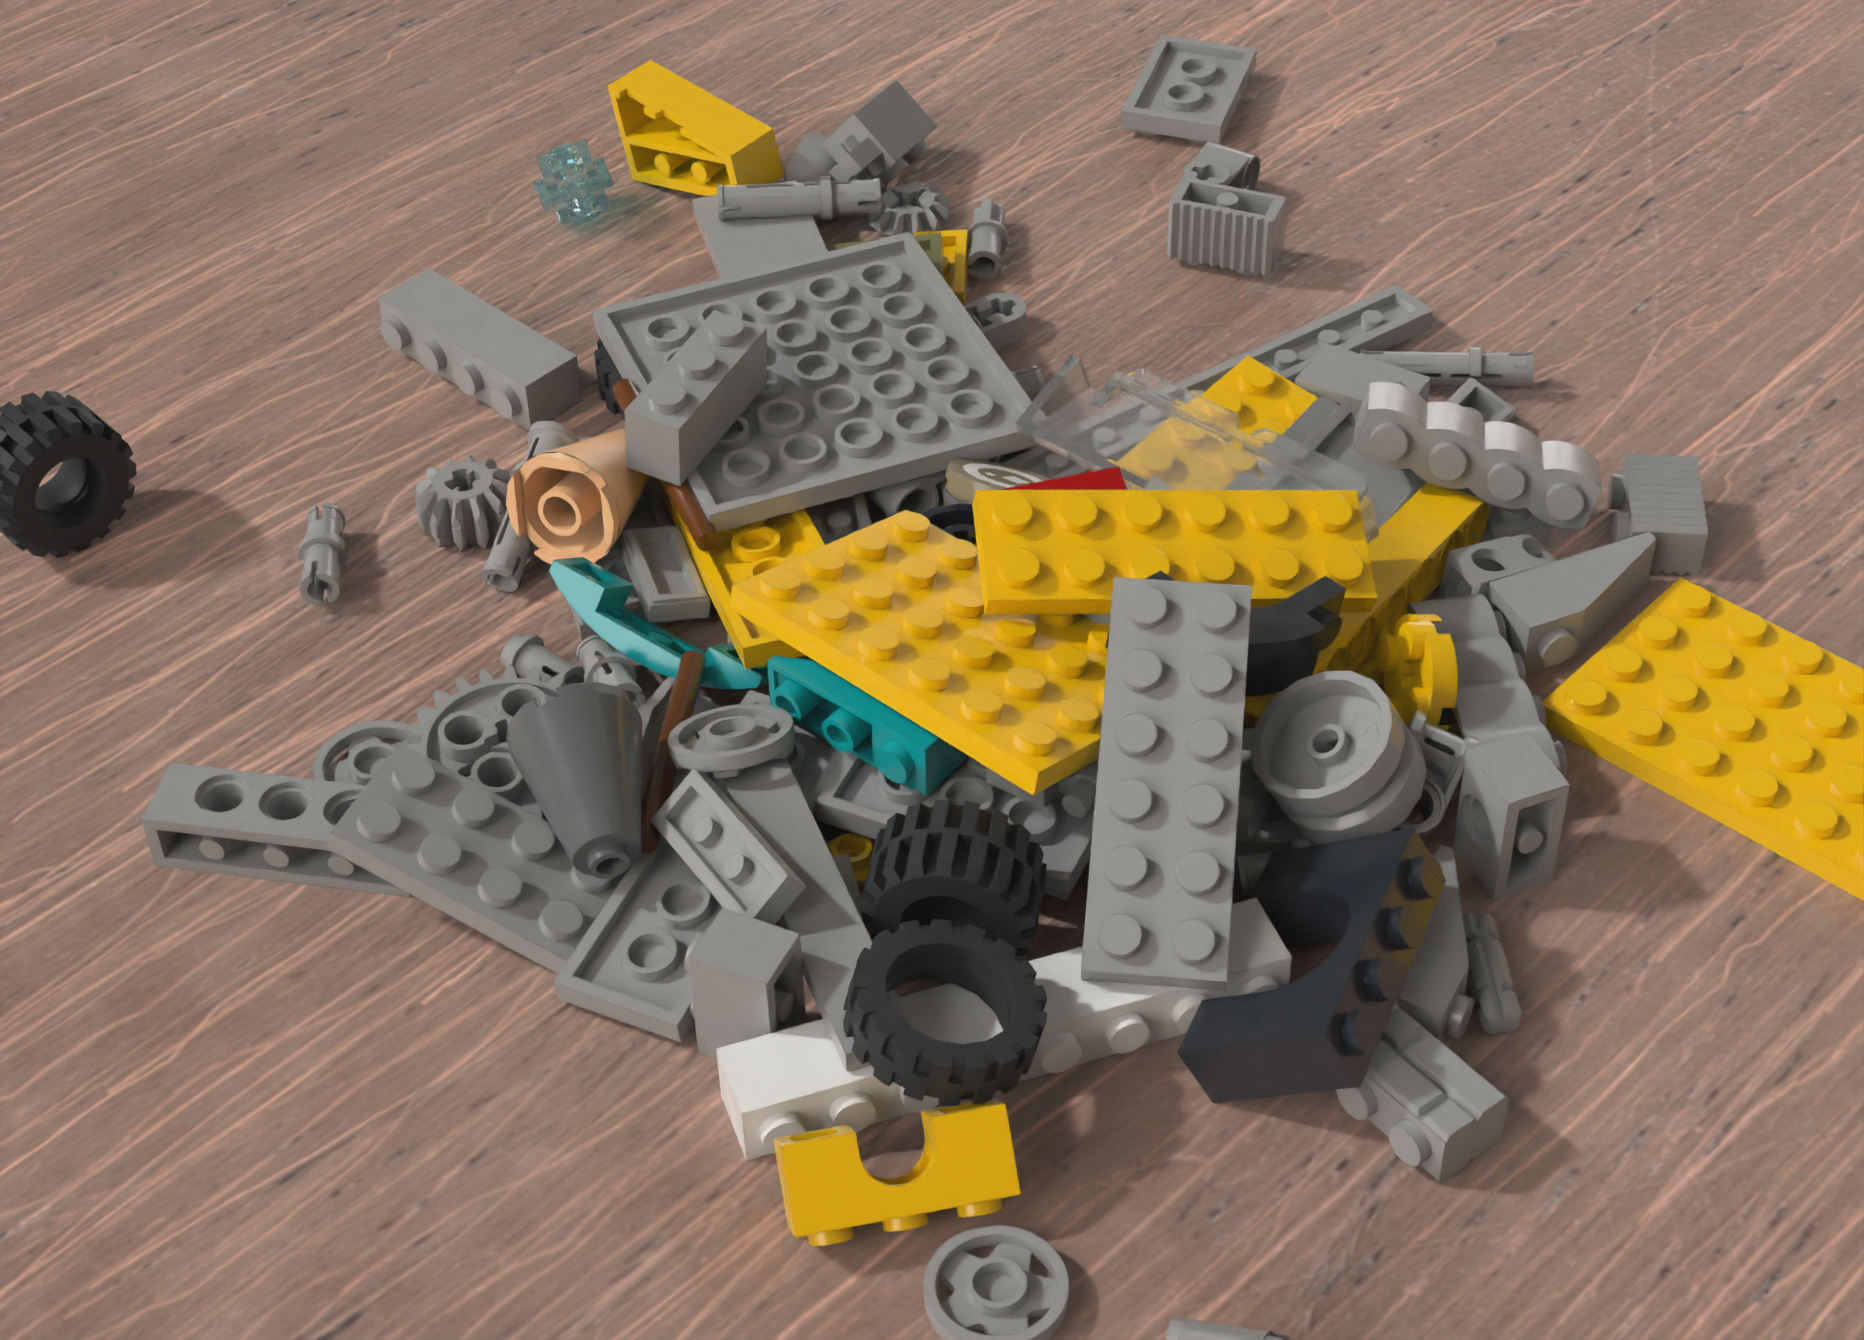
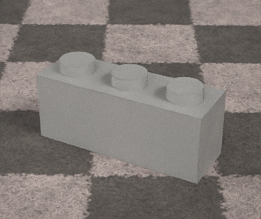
(696, 397)

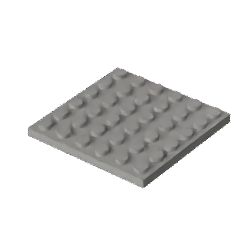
(865, 378)

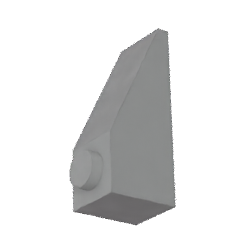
(1567, 603)
(1439, 971)

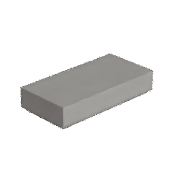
(664, 574)

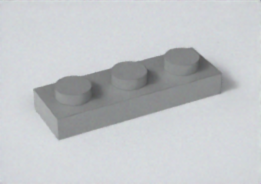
(726, 850)

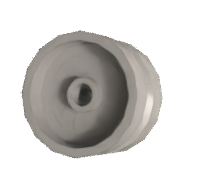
(1338, 757)

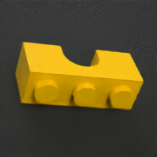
(963, 1166)

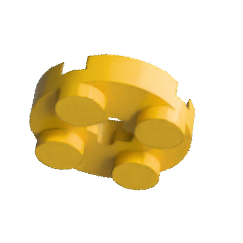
(1418, 667)

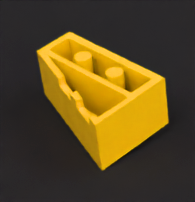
(688, 136)

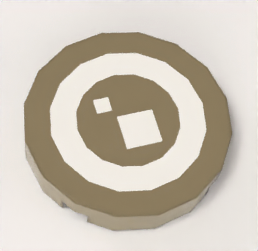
(968, 475)

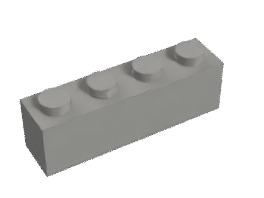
(480, 349)

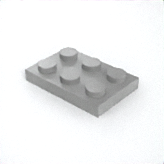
(1189, 89)

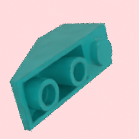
(860, 724)

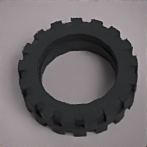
(936, 1066)

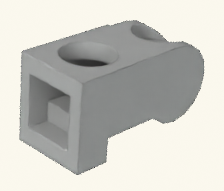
(1474, 566)

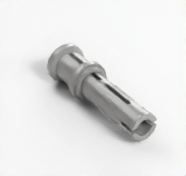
(510, 551)

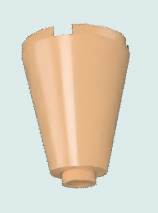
(575, 498)

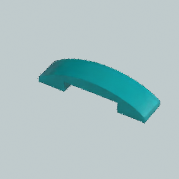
(600, 602)

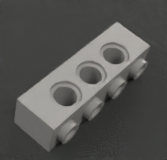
(254, 827)

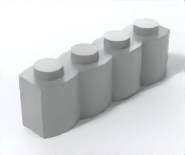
(1490, 458)
(1491, 678)

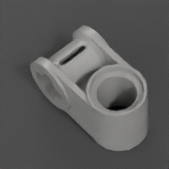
(1224, 167)
(1444, 764)

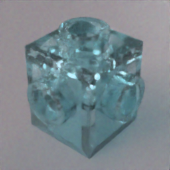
(573, 182)

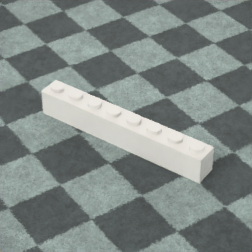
(799, 1084)

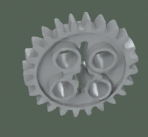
(472, 726)

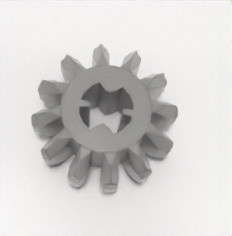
(462, 502)

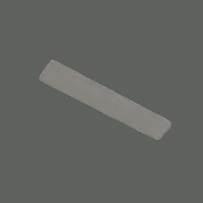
(824, 911)

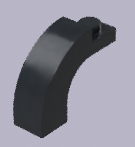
(1288, 635)

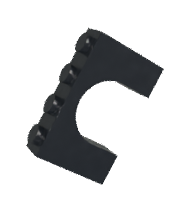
(1328, 1024)

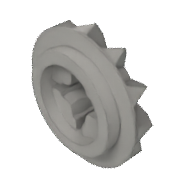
(910, 209)

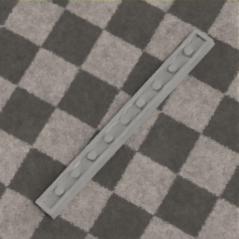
(1365, 325)

